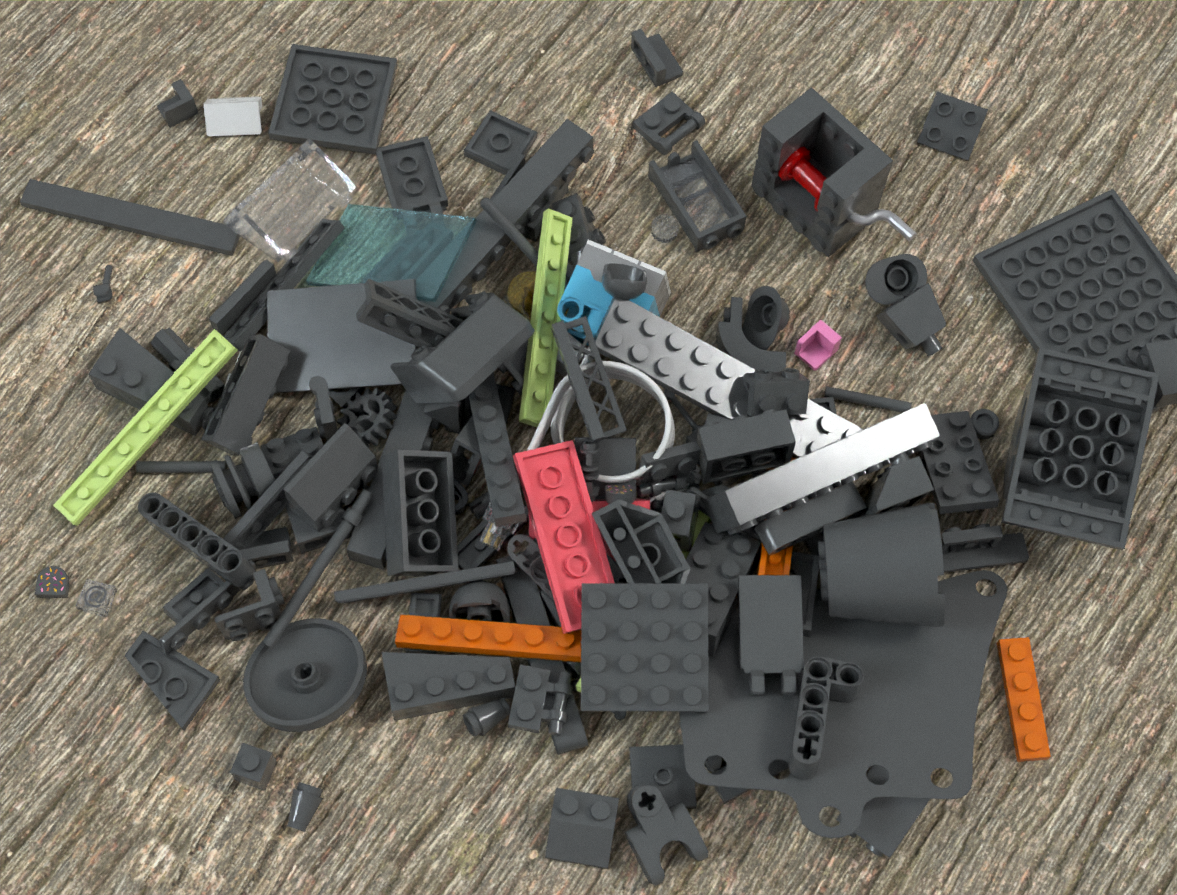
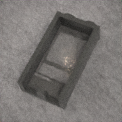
(698, 198)

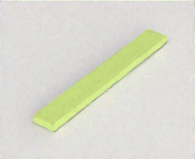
(548, 291)
(145, 427)

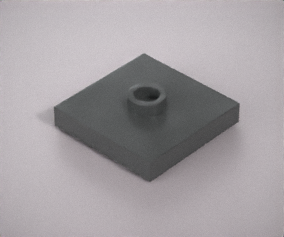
(665, 770)

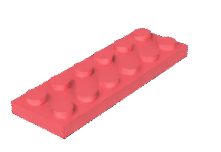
(563, 526)

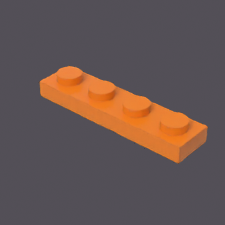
(1023, 699)

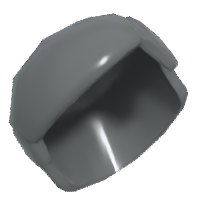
(624, 281)

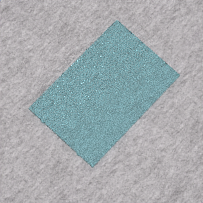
(392, 247)

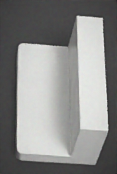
(233, 116)

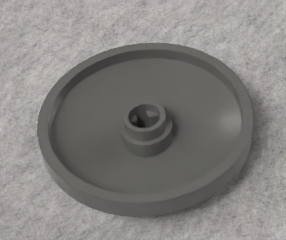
(306, 676)

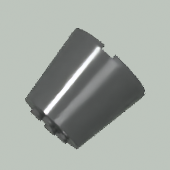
(884, 567)

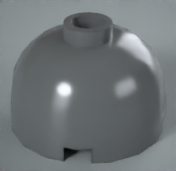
(480, 602)

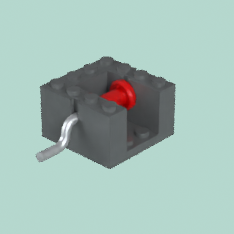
(822, 174)

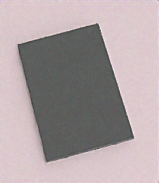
(329, 341)

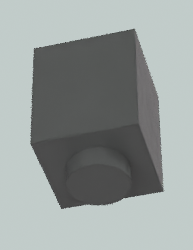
(253, 766)

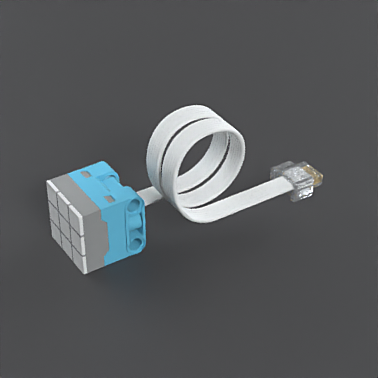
(588, 298)

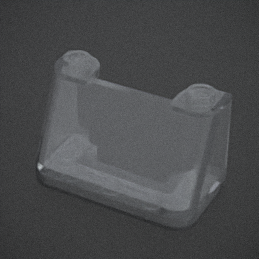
(291, 202)

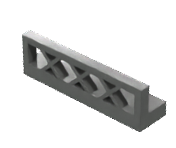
(404, 316)
(578, 382)

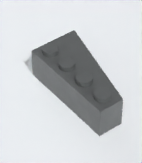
(135, 375)
(441, 682)

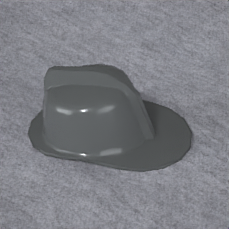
(895, 278)
(765, 317)

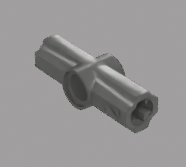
(175, 353)

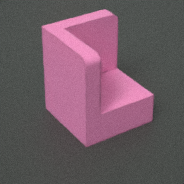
(817, 345)

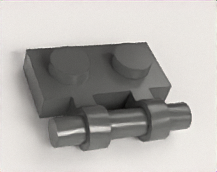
(674, 462)
(530, 699)

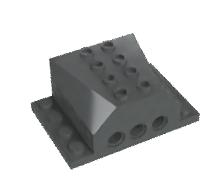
(1078, 448)

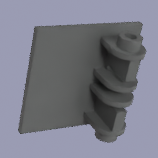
(952, 126)
(605, 458)

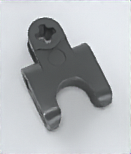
(656, 828)

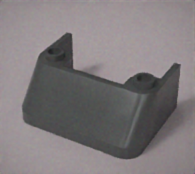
(466, 354)

